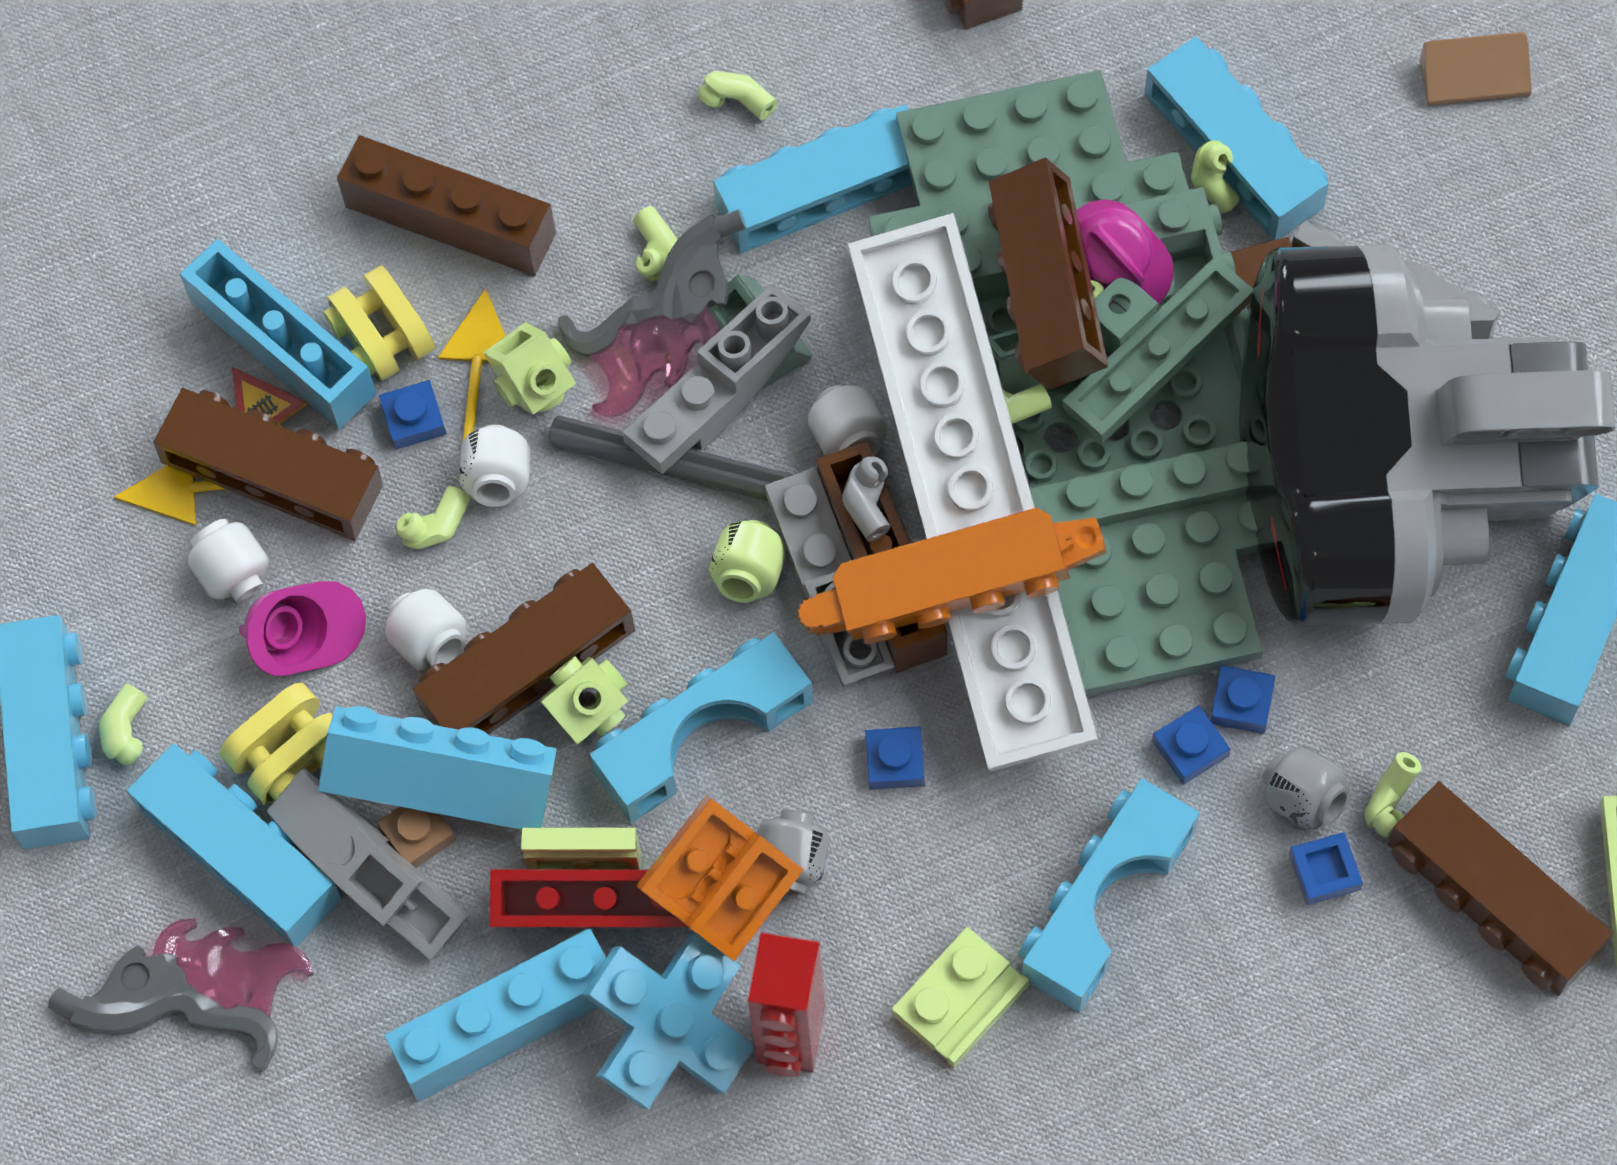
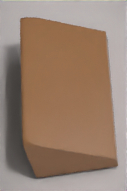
(1476, 68)

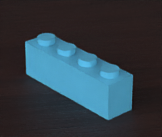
(1209, 104)
(815, 179)
(278, 334)
(1574, 622)
(43, 733)
(436, 768)
(234, 843)
(497, 1016)

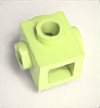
(530, 369)
(564, 704)

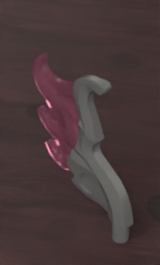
(661, 328)
(196, 978)

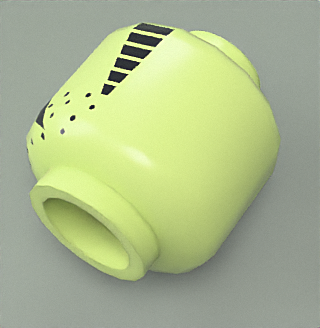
(747, 561)

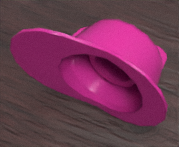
(1124, 247)
(303, 627)

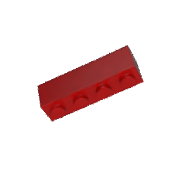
(573, 899)
(786, 1004)

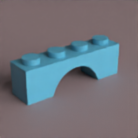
(755, 686)
(1144, 838)

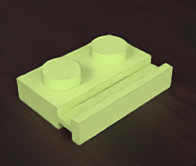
(581, 848)
(960, 997)

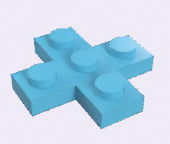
(668, 1020)

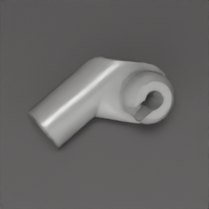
(862, 494)

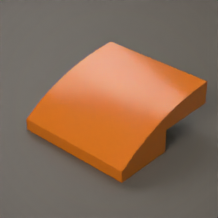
(720, 877)

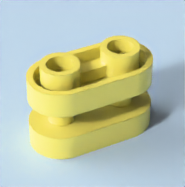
(350, 318)
(256, 740)

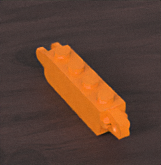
(952, 573)

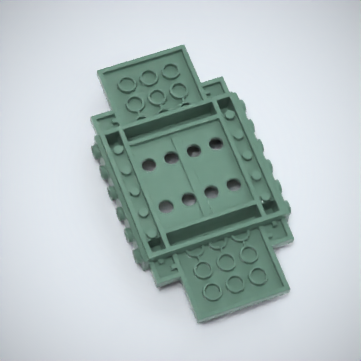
(1165, 499)

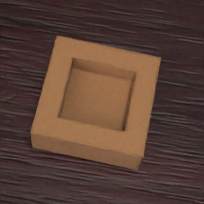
(416, 834)

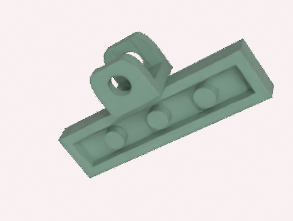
(1152, 343)

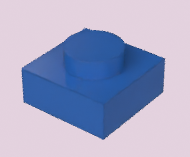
(412, 414)
(1242, 699)
(1191, 744)
(895, 758)
(1325, 868)

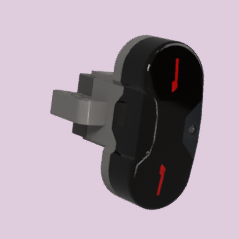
(1396, 433)

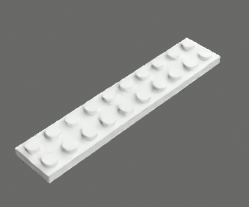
(968, 473)

